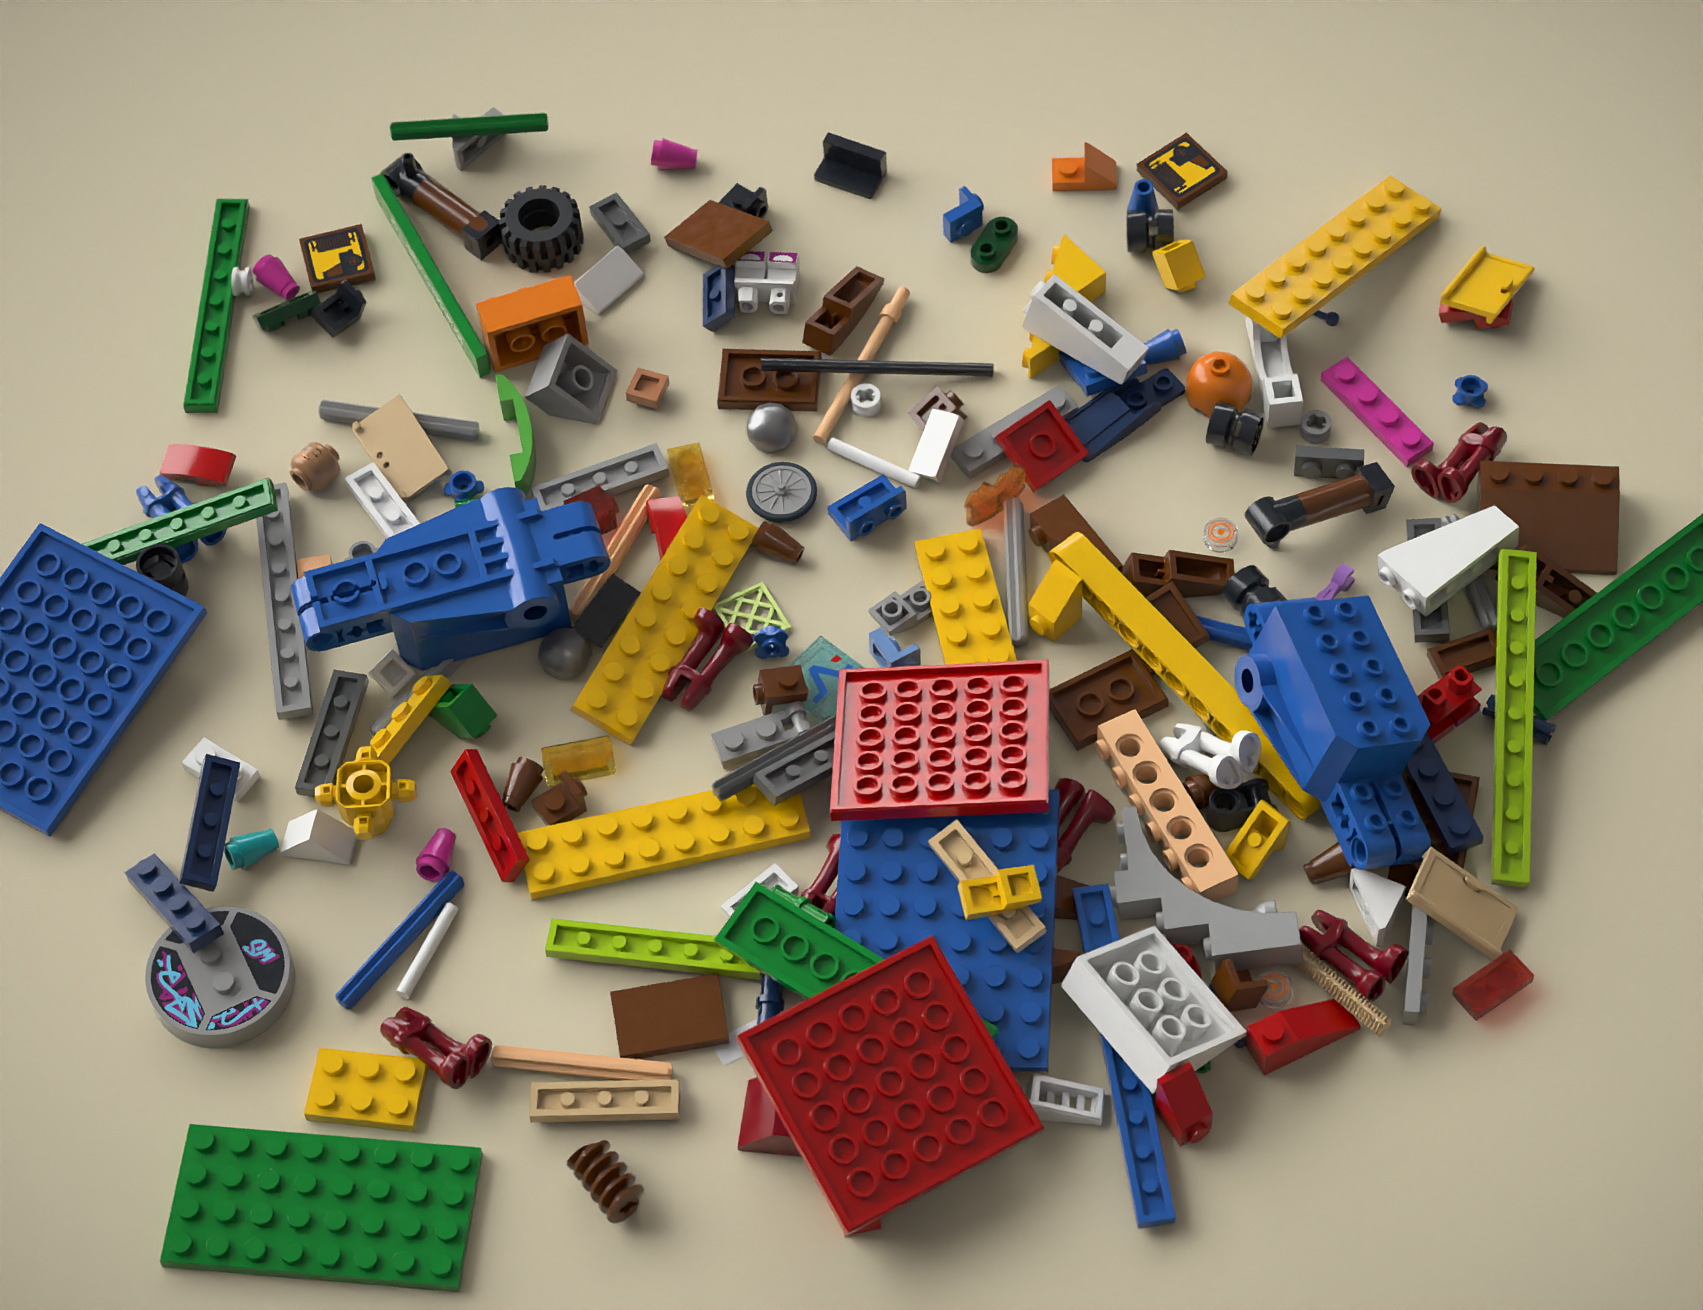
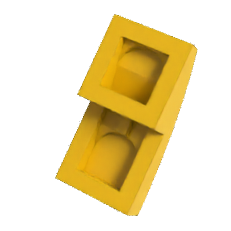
(1000, 893)

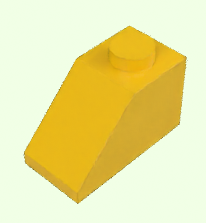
(1056, 602)

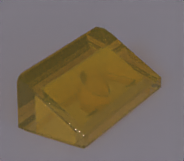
(580, 758)

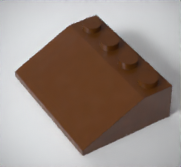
(1559, 510)

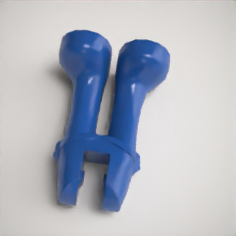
(173, 498)

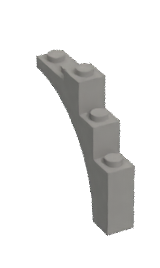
(1186, 917)

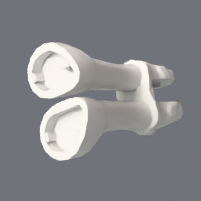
(1230, 758)

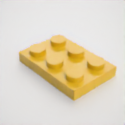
(366, 1089)

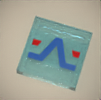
(821, 674)

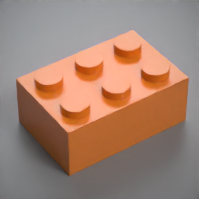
(526, 320)

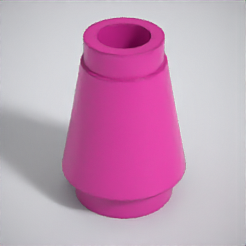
(672, 155)
(275, 276)
(436, 856)

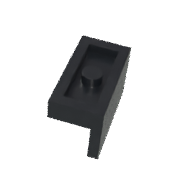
(851, 166)

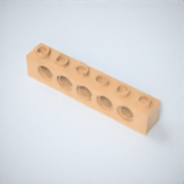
(1130, 735)

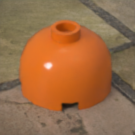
(1218, 378)

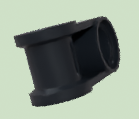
(1240, 802)

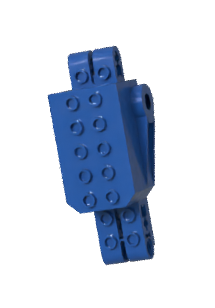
(457, 581)
(1339, 719)

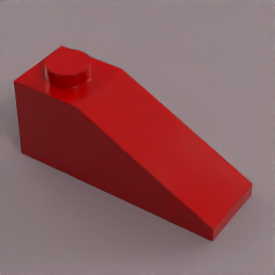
(1297, 1032)

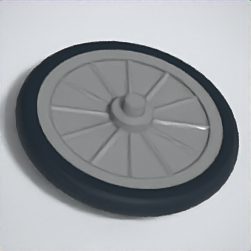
(781, 492)

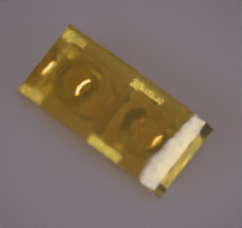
(689, 473)

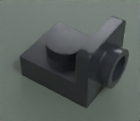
(747, 201)

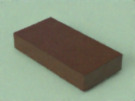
(1471, 651)

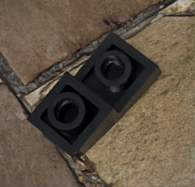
(606, 610)

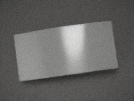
(904, 611)

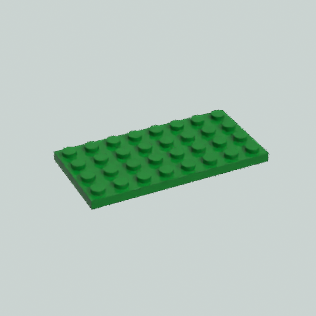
(322, 1207)

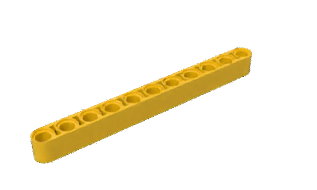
(1176, 663)

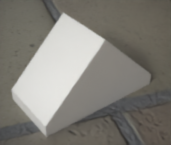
(319, 839)
(1377, 901)

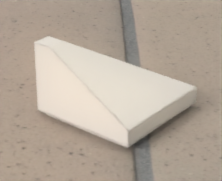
(392, 673)

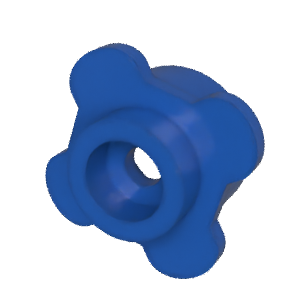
(1471, 384)
(461, 480)
(771, 642)

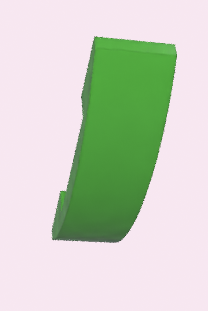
(513, 407)

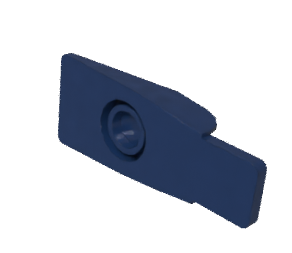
(1122, 410)

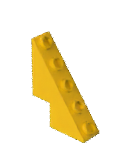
(1082, 275)

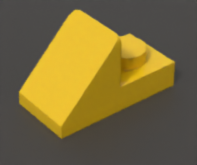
(1256, 840)

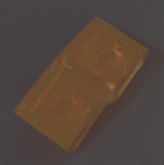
(989, 499)

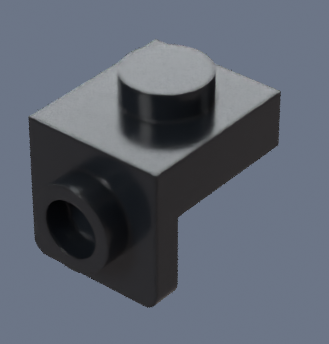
(340, 309)

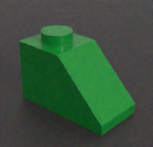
(463, 711)

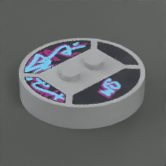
(226, 988)

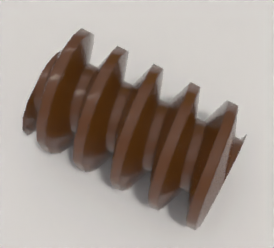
(606, 1180)

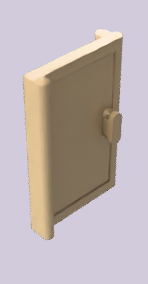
(409, 456)
(1465, 909)

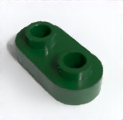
(997, 238)

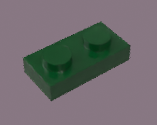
(274, 317)

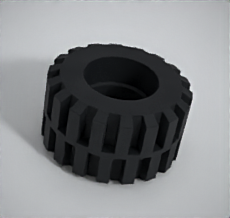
(541, 248)

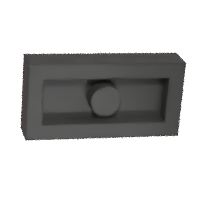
(620, 223)
(1327, 462)

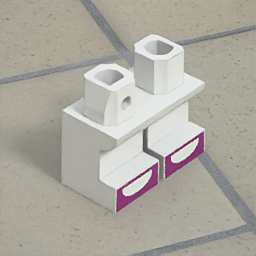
(777, 289)

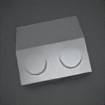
(570, 381)

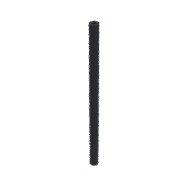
(877, 367)

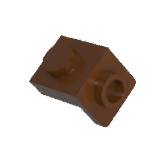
(779, 687)

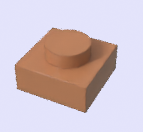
(647, 388)

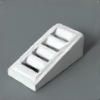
(1063, 1113)

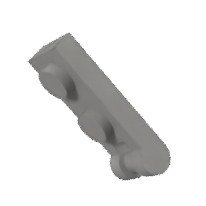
(759, 735)

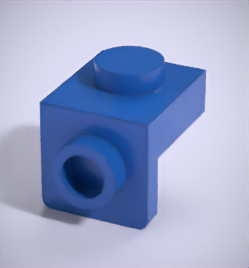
(965, 217)

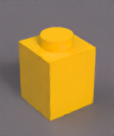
(1179, 265)

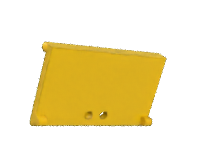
(1486, 284)

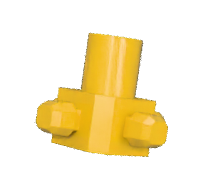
(366, 793)

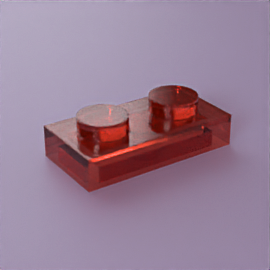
(1492, 985)

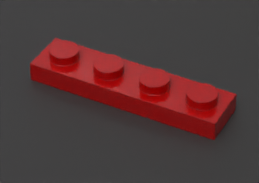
(489, 815)

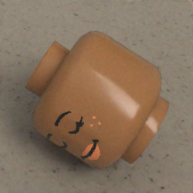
(315, 467)

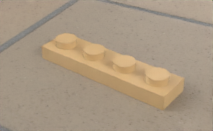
(968, 861)
(604, 1101)

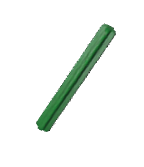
(469, 126)

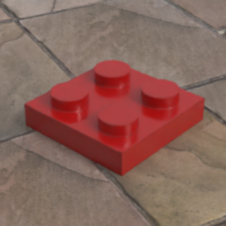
(1042, 445)

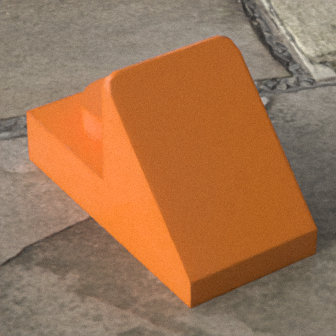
(1089, 172)

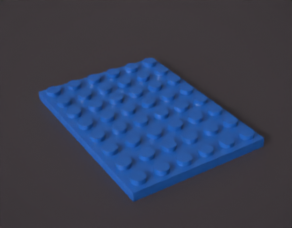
(75, 667)
(901, 893)

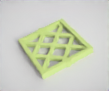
(739, 597)

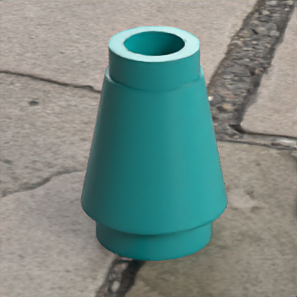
(249, 848)

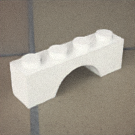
(1276, 381)

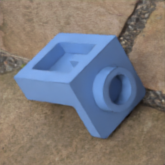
(888, 652)

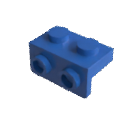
(868, 507)

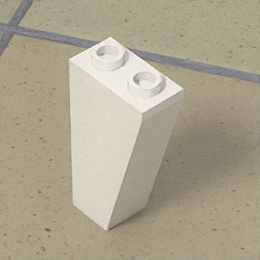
(1082, 330)
(1446, 559)

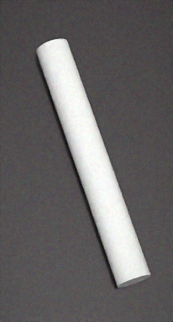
(874, 463)
(427, 950)

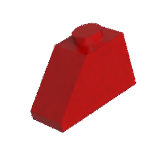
(1183, 1105)

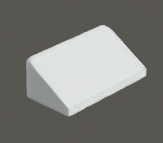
(607, 280)
(936, 445)

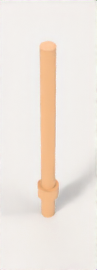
(888, 318)

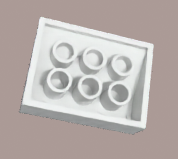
(1151, 1005)

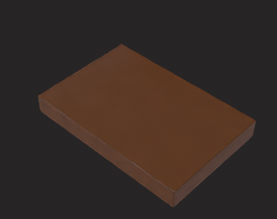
(718, 234)
(747, 387)
(1104, 695)
(669, 1017)

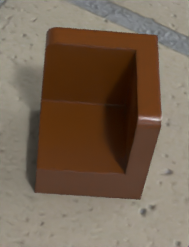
(1236, 988)

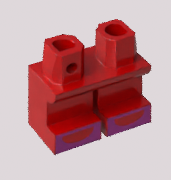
(1450, 702)

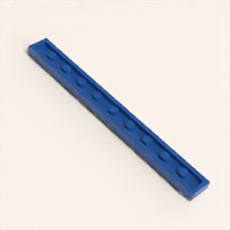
(1129, 1094)

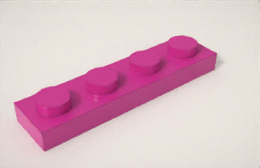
(1376, 411)

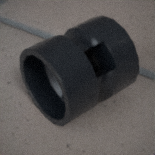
(1138, 229)
(1224, 423)
(163, 566)
(1250, 587)

